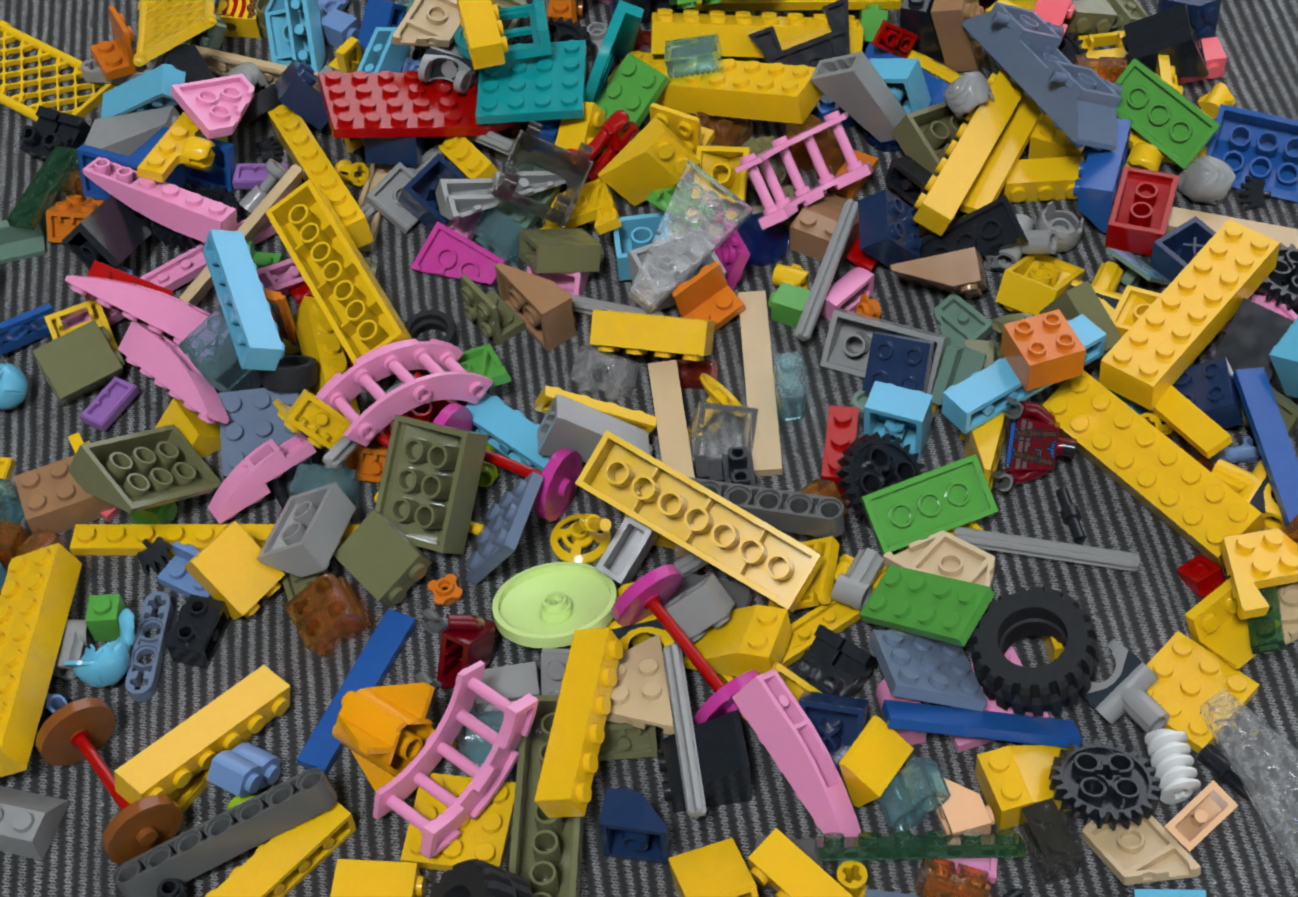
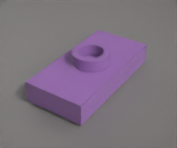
(251, 174)
(109, 404)

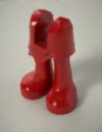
(613, 135)

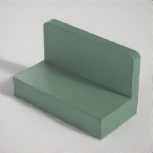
(20, 242)
(957, 365)

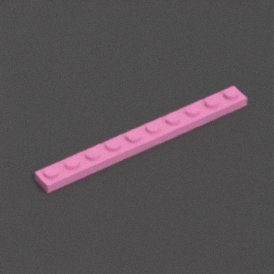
(170, 275)

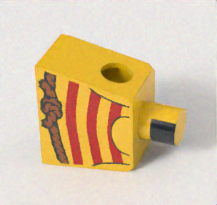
(240, 18)

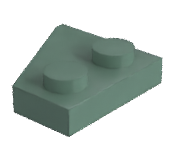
(213, 36)
(961, 320)

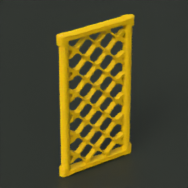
(169, 24)
(45, 52)

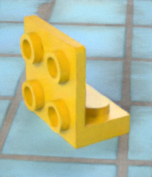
(683, 125)
(314, 418)
(1219, 629)

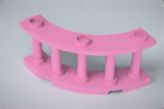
(783, 206)
(445, 382)
(485, 779)

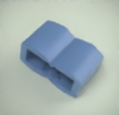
(244, 769)

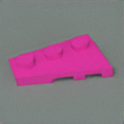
(453, 255)
(733, 256)

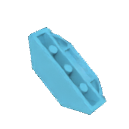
(295, 32)

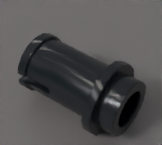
(170, 888)

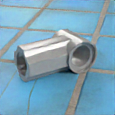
(856, 585)
(72, 647)

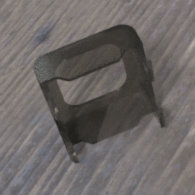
(548, 156)

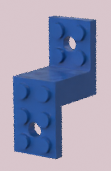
(220, 175)

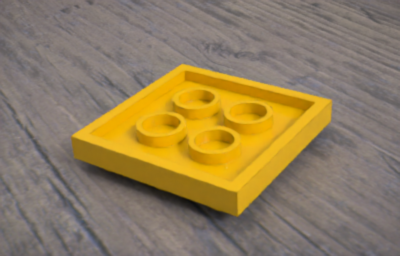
(1188, 680)
(479, 838)

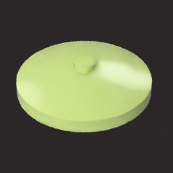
(551, 602)

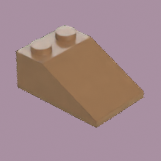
(815, 225)
(949, 272)
(539, 304)

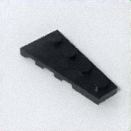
(986, 229)

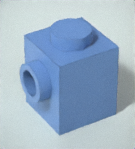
(338, 27)

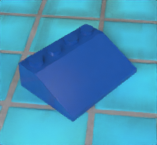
(1258, 148)

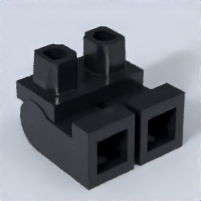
(53, 130)
(732, 468)
(835, 664)

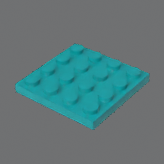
(535, 86)

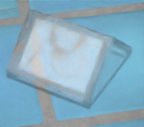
(721, 427)

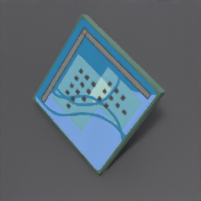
(1137, 269)

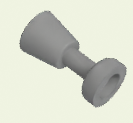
(258, 193)

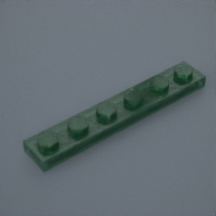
(931, 846)

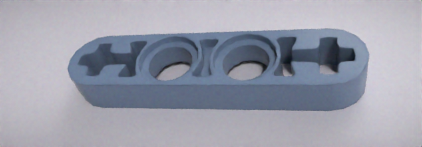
(149, 646)

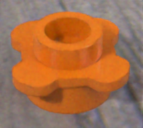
(868, 306)
(448, 596)

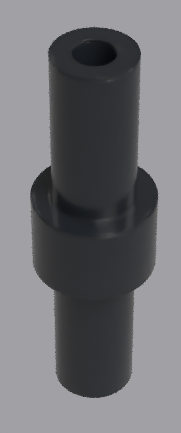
(1070, 515)

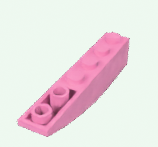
(162, 202)
(152, 306)
(172, 370)
(798, 752)

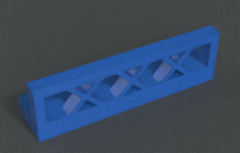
(24, 328)

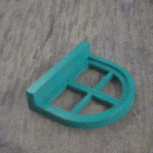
(539, 30)
(618, 41)

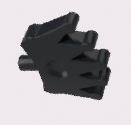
(269, 149)
(1254, 193)
(154, 553)

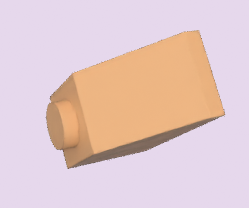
(964, 811)
(1201, 816)

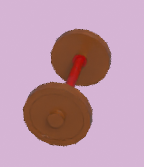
(77, 735)

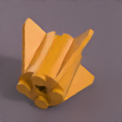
(385, 728)

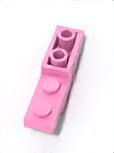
(248, 479)

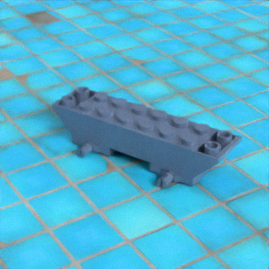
(1068, 93)

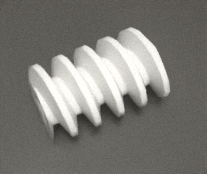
(1172, 764)

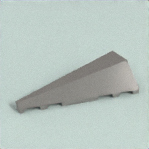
(468, 196)

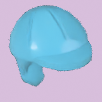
(12, 386)
(111, 661)

